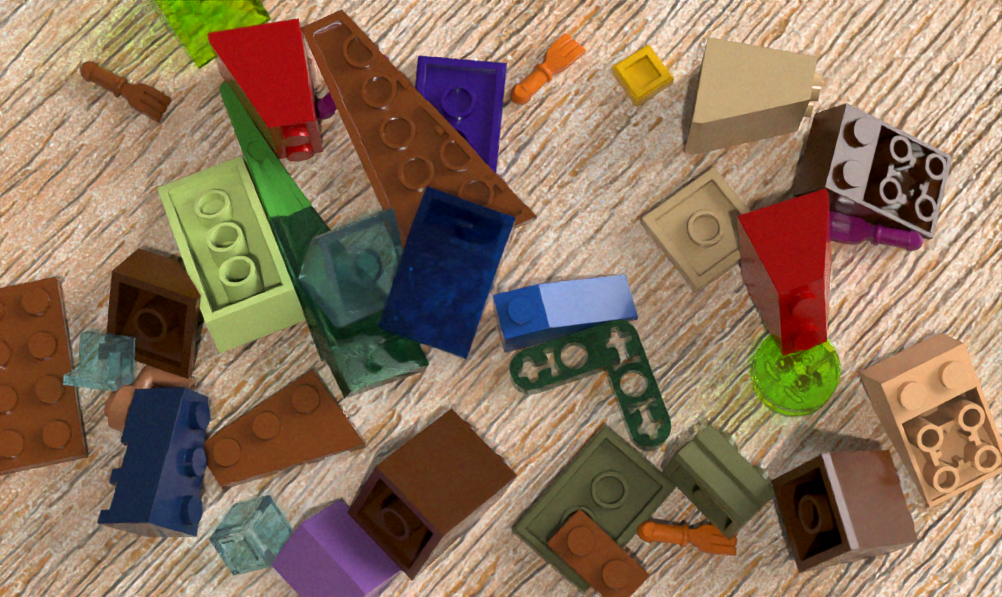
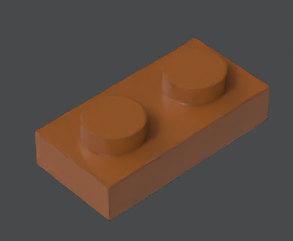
(597, 558)

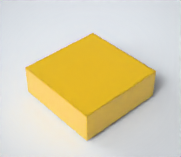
(642, 75)

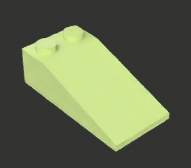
(230, 254)

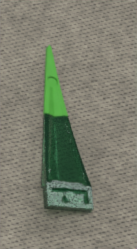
(359, 352)

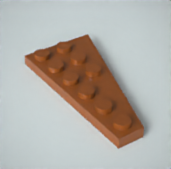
(399, 131)

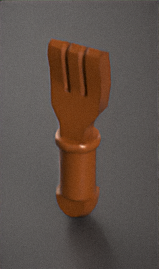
(139, 96)

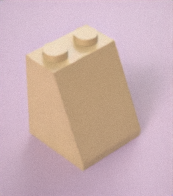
(749, 95)

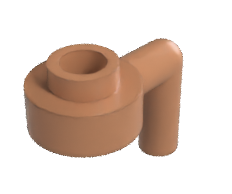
(119, 401)

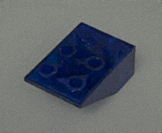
(447, 272)

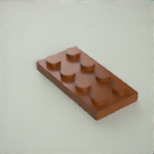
(37, 411)

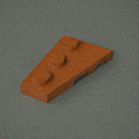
(281, 433)

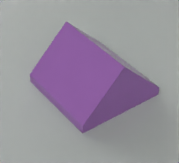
(334, 558)

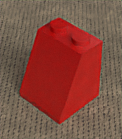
(273, 82)
(789, 268)

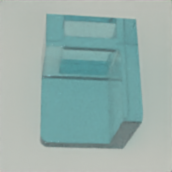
(104, 362)
(251, 535)

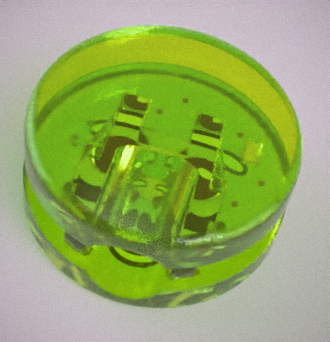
(795, 382)

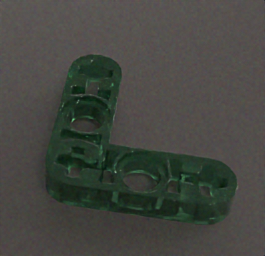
(600, 359)

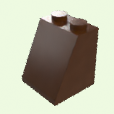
(430, 492)
(844, 509)

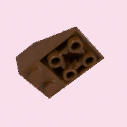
(874, 170)

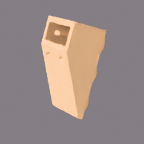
(936, 417)

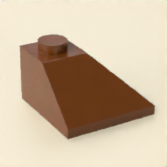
(159, 307)

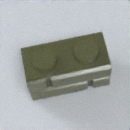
(720, 480)

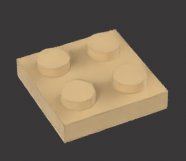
(699, 229)

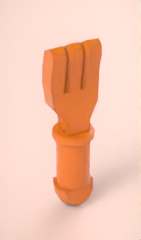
(557, 59)
(704, 538)

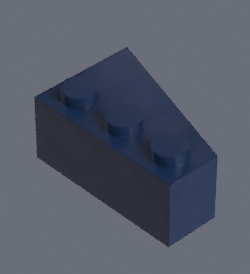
(162, 465)

